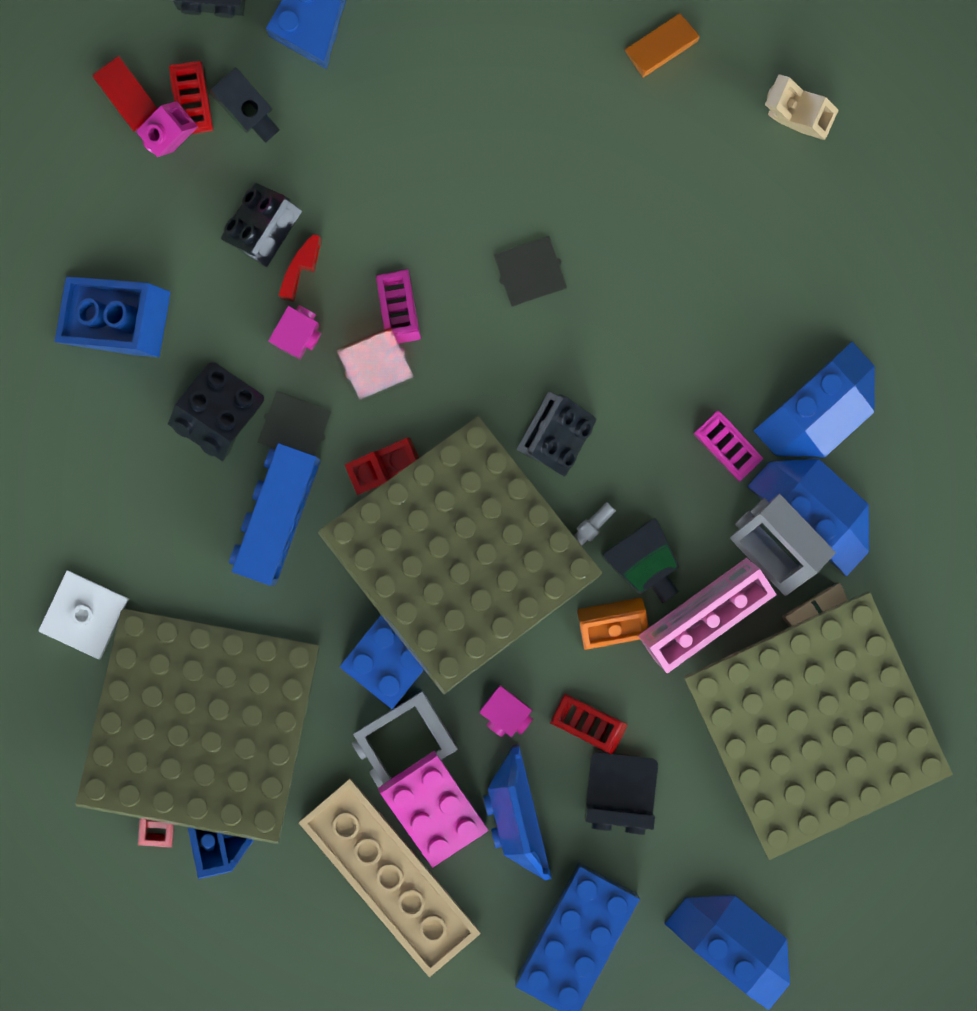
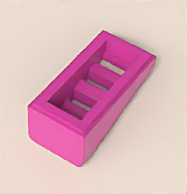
(406, 333)
(710, 445)

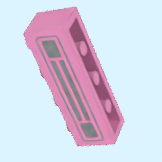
(707, 615)

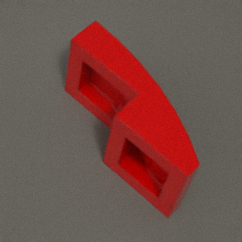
(125, 93)
(306, 260)
(381, 465)

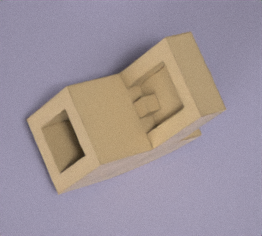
(800, 109)

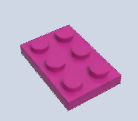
(433, 809)

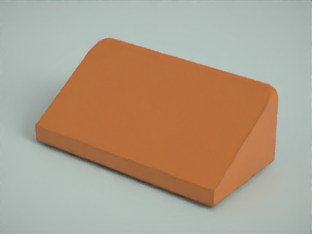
(662, 45)
(612, 623)

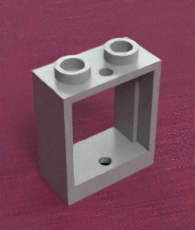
(792, 532)
(430, 717)

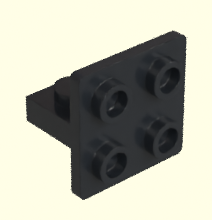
(261, 223)
(557, 433)

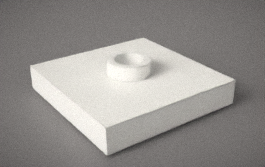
(83, 614)

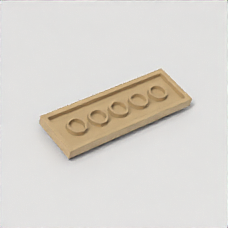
(389, 877)

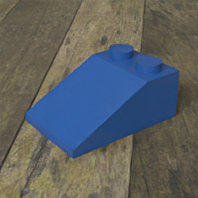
(113, 316)

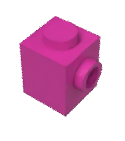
(166, 129)
(296, 332)
(506, 713)

